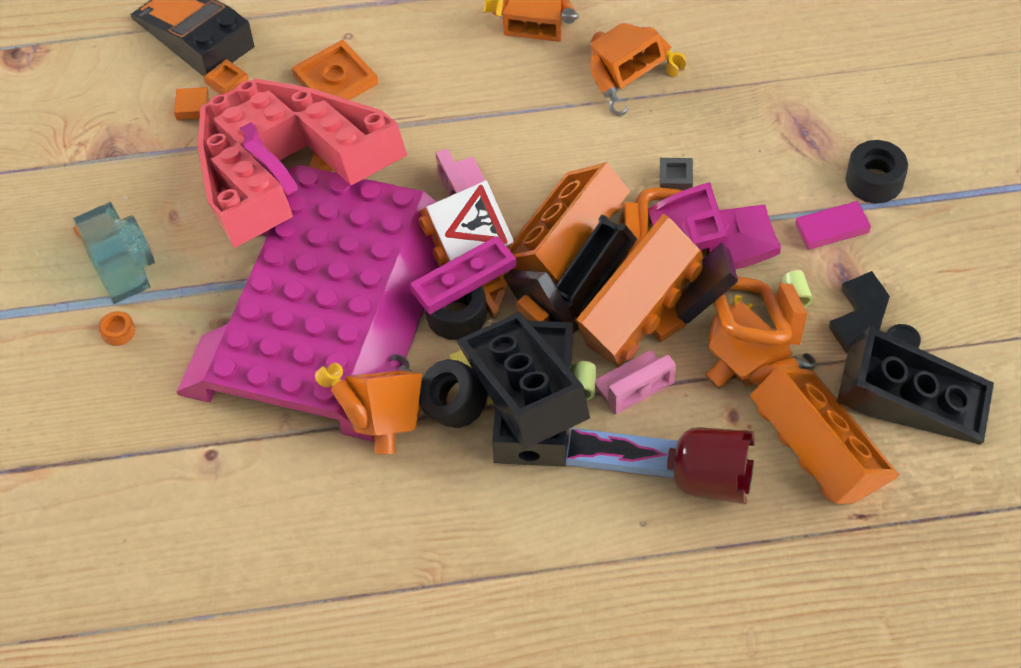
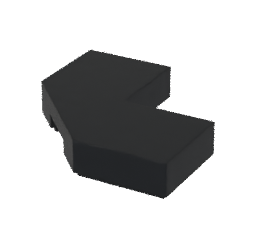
(870, 304)

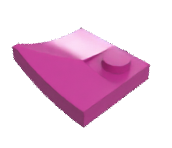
(254, 146)
(695, 214)
(749, 235)

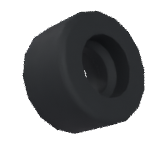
(872, 186)
(457, 324)
(435, 389)

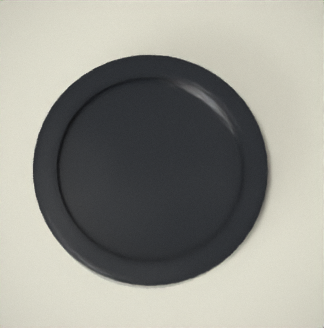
(905, 333)

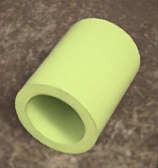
(800, 284)
(586, 374)

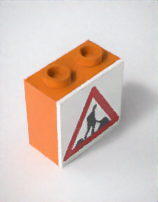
(463, 222)

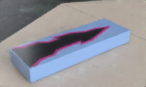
(619, 452)

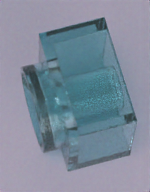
(116, 250)

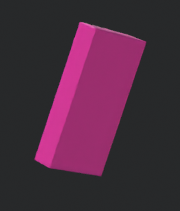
(832, 225)

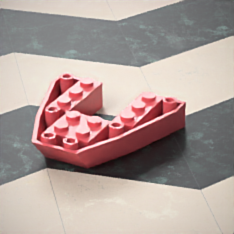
(288, 117)

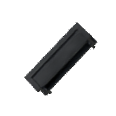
(594, 264)

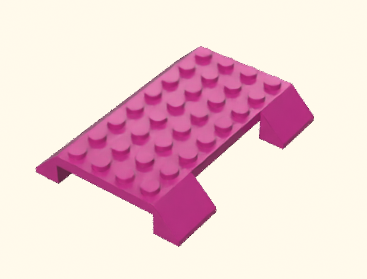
(320, 295)

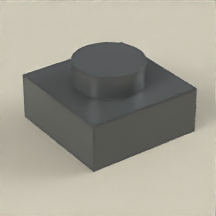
(676, 173)

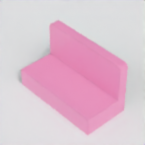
(457, 175)
(636, 380)

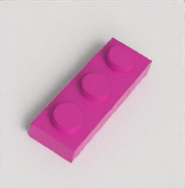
(463, 275)

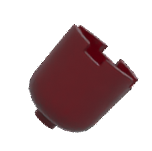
(713, 463)

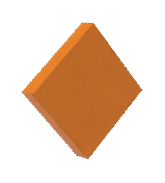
(336, 72)

